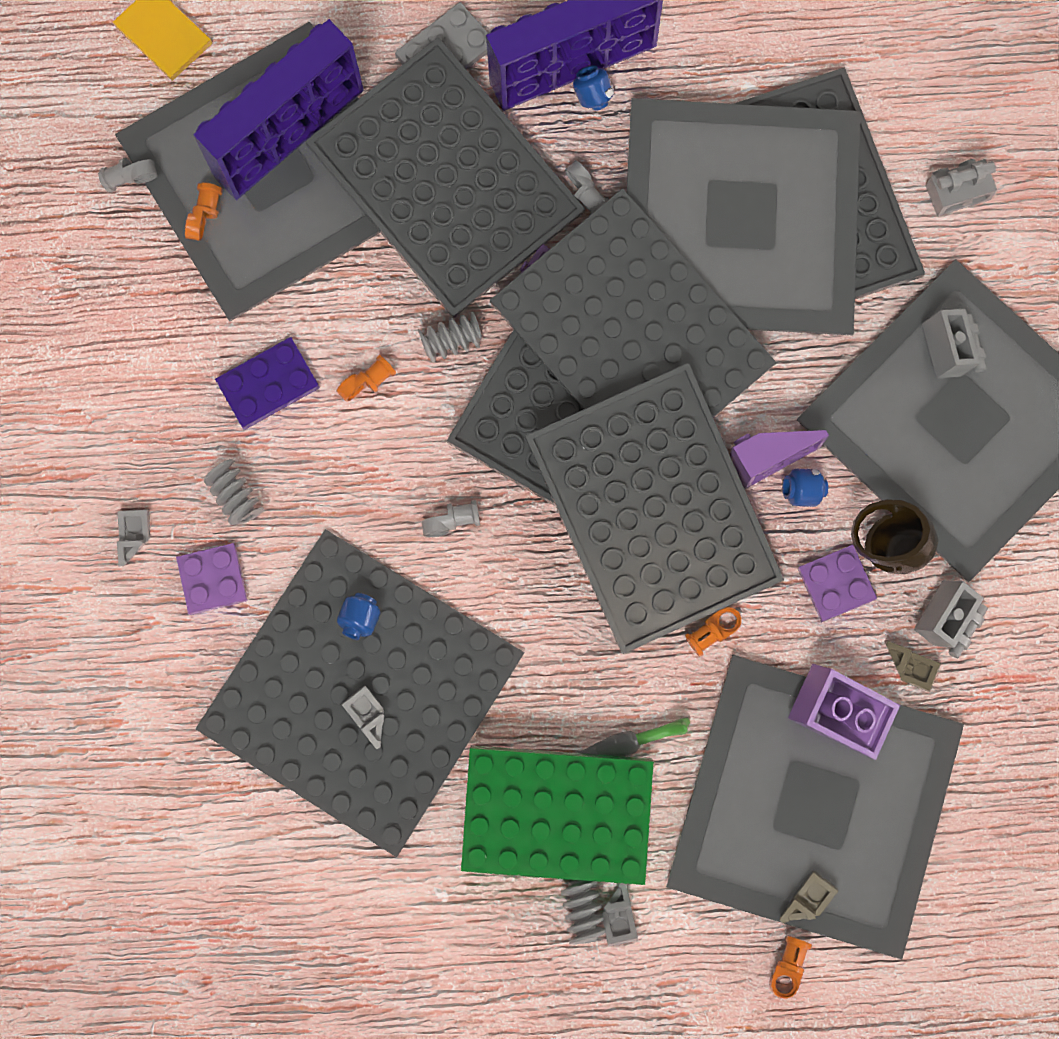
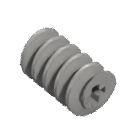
(451, 337)
(231, 495)
(583, 912)

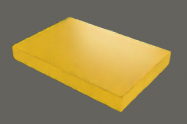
(163, 35)

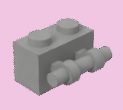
(961, 186)
(954, 343)
(952, 617)

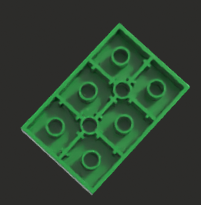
(557, 815)

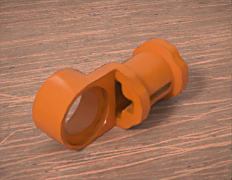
(204, 209)
(372, 377)
(713, 628)
(790, 966)

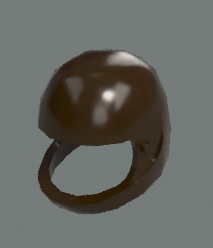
(898, 540)

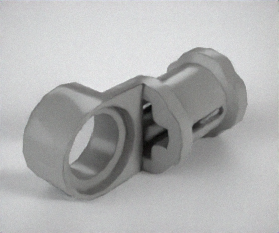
(125, 172)
(586, 191)
(456, 516)

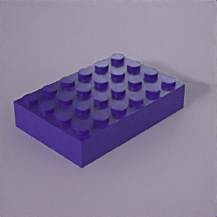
(553, 45)
(280, 109)

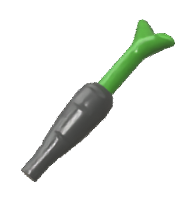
(629, 742)

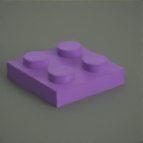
(211, 579)
(837, 583)

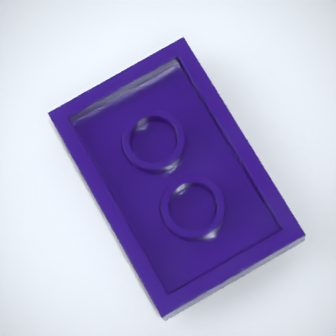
(267, 383)

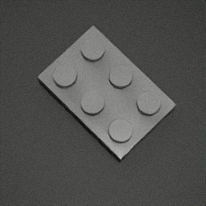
(457, 31)

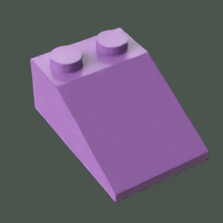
(770, 452)
(844, 711)

